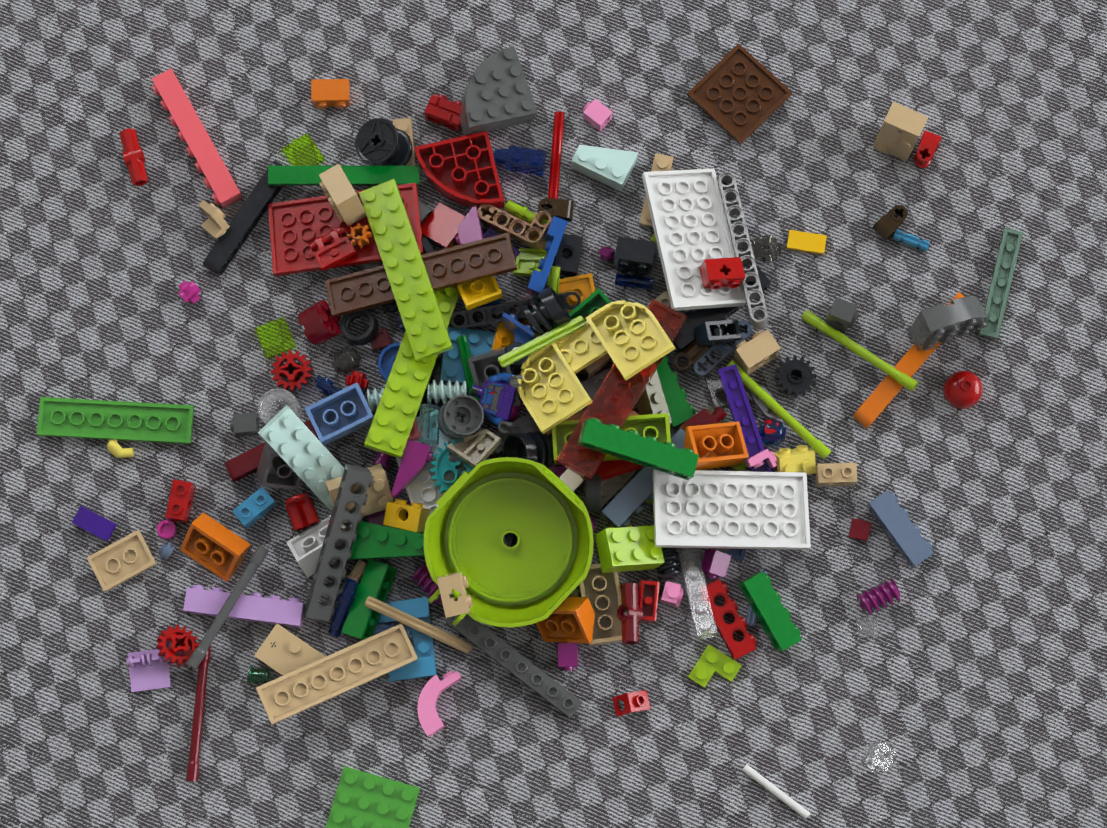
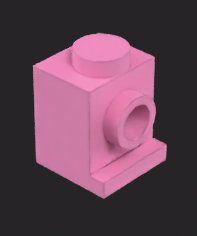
(672, 594)

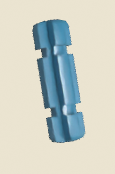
(911, 240)

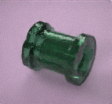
(263, 675)

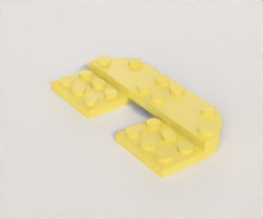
(618, 328)

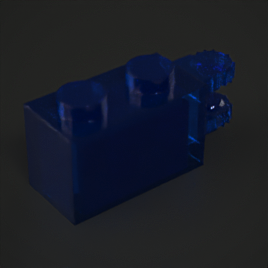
(521, 159)

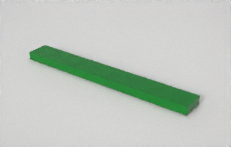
(356, 175)

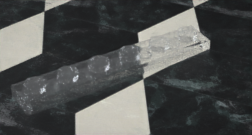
(697, 593)

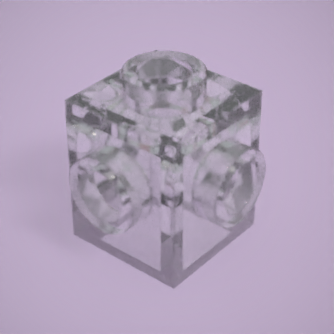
(879, 757)

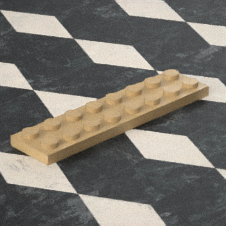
(336, 674)

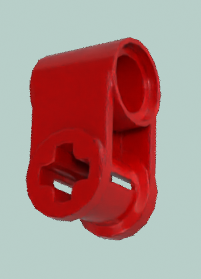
(927, 147)

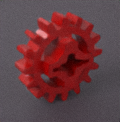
(299, 370)
(172, 638)

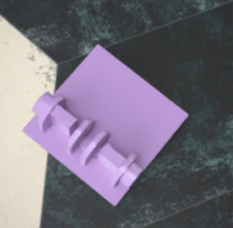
(148, 671)

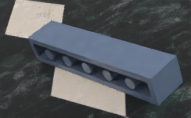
(635, 493)

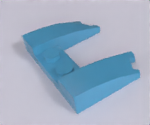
(423, 644)

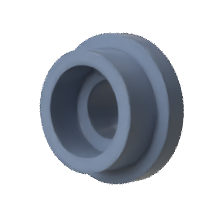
(166, 550)

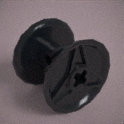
(383, 144)

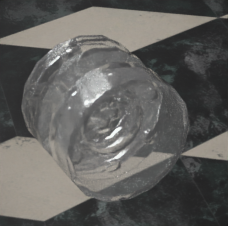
(275, 399)

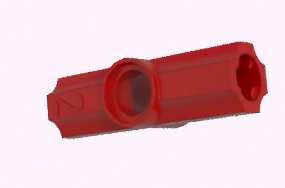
(133, 157)

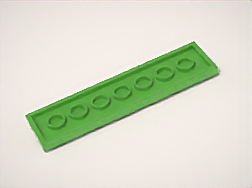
(115, 420)

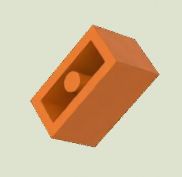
(330, 93)

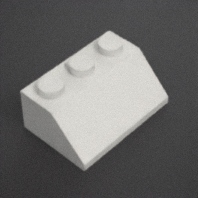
(308, 545)

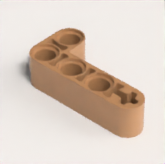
(514, 223)

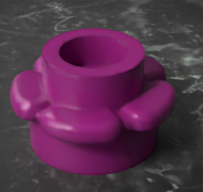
(607, 253)

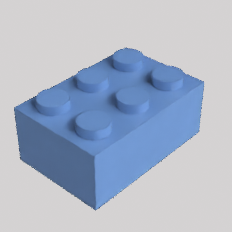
(340, 414)

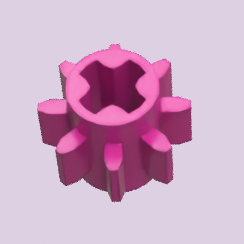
(189, 292)

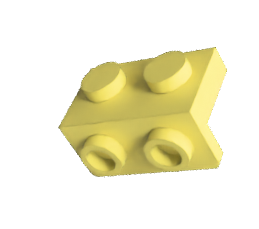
(796, 460)

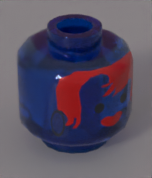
(772, 432)

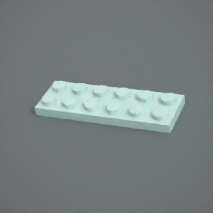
(302, 452)

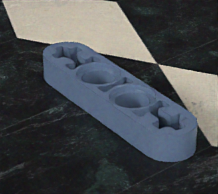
(724, 351)

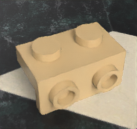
(215, 224)

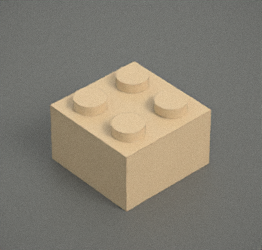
(756, 352)

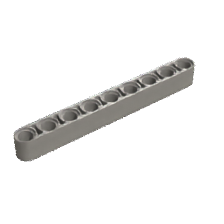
(743, 241)

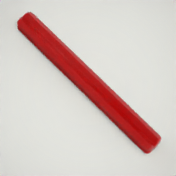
(556, 155)

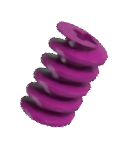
(423, 575)
(879, 596)

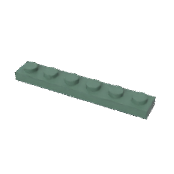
(1001, 282)

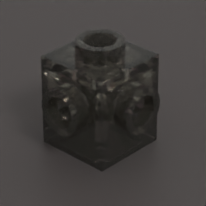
(760, 245)

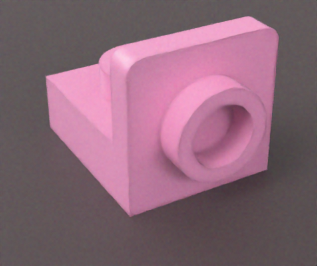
(757, 460)

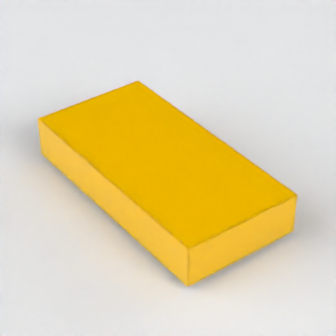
(806, 242)

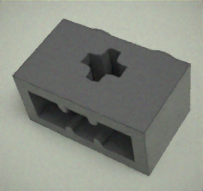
(842, 314)

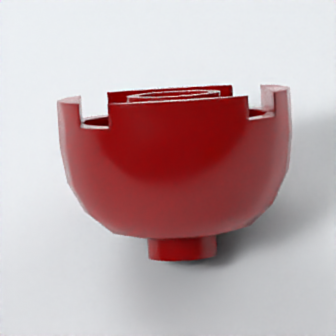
(962, 389)

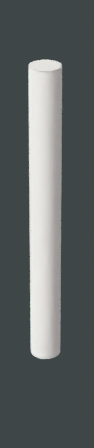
(776, 791)

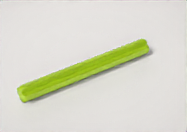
(541, 341)

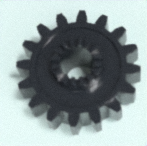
(793, 386)

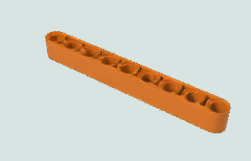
(890, 387)

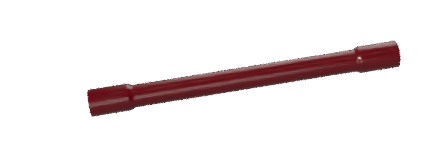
(193, 764)

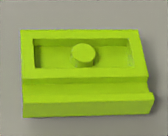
(528, 261)

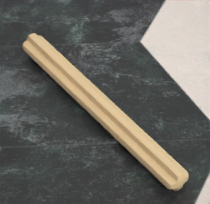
(418, 624)

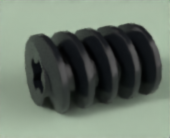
(668, 568)

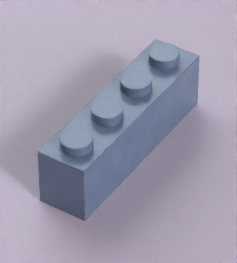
(900, 529)

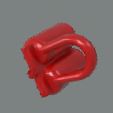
(301, 511)

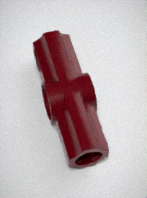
(629, 613)

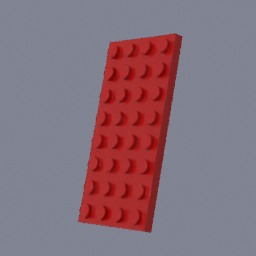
(300, 221)

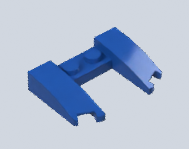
(553, 238)

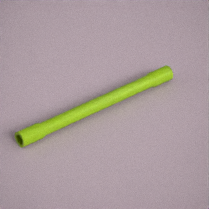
(900, 377)
(814, 443)

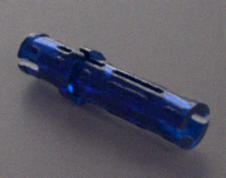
(341, 612)

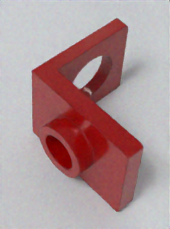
(633, 702)

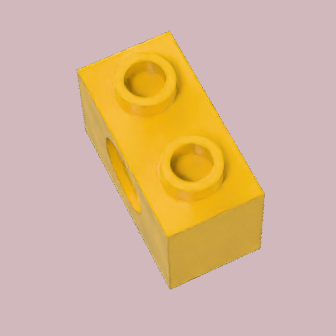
(396, 515)

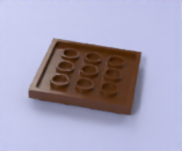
(739, 94)

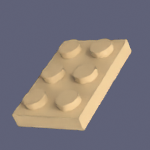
(121, 560)

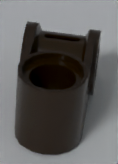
(558, 207)
(889, 223)

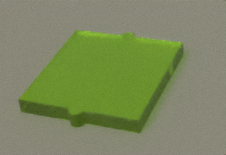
(303, 152)
(275, 337)

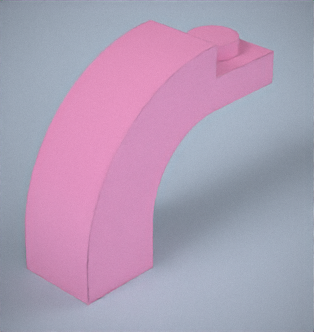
(428, 698)

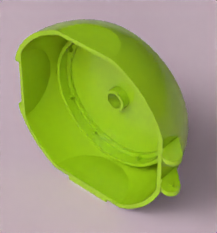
(506, 582)

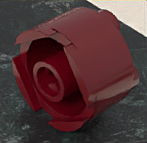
(319, 323)

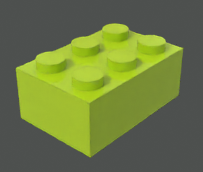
(628, 549)

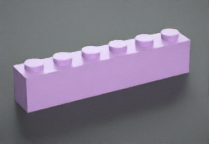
(247, 608)

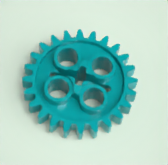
(444, 466)

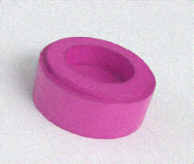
(166, 529)

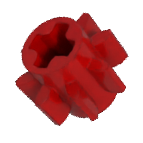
(357, 377)

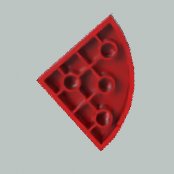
(462, 170)

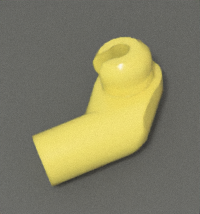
(117, 451)

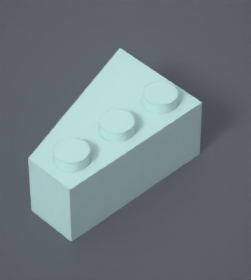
(605, 164)

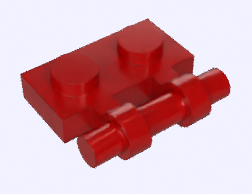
(333, 253)

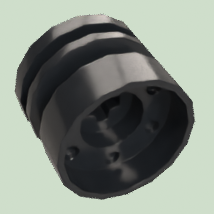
(545, 312)
(530, 446)

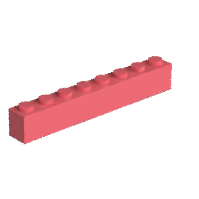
(197, 138)

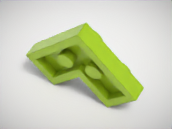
(713, 661)

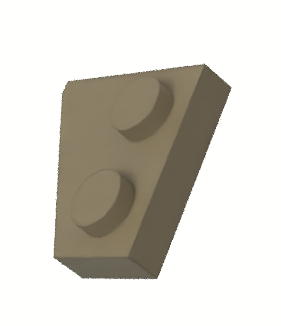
(475, 447)

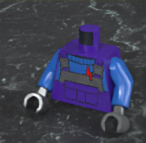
(498, 398)

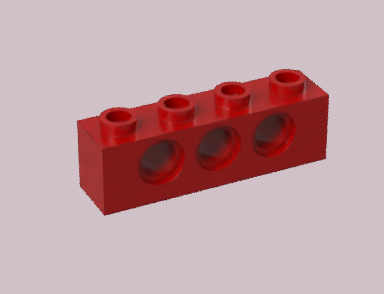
(735, 648)

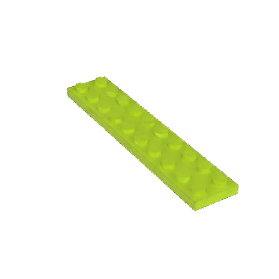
(406, 270)
(405, 390)

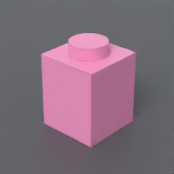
(597, 114)

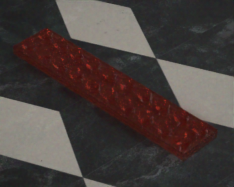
(616, 399)

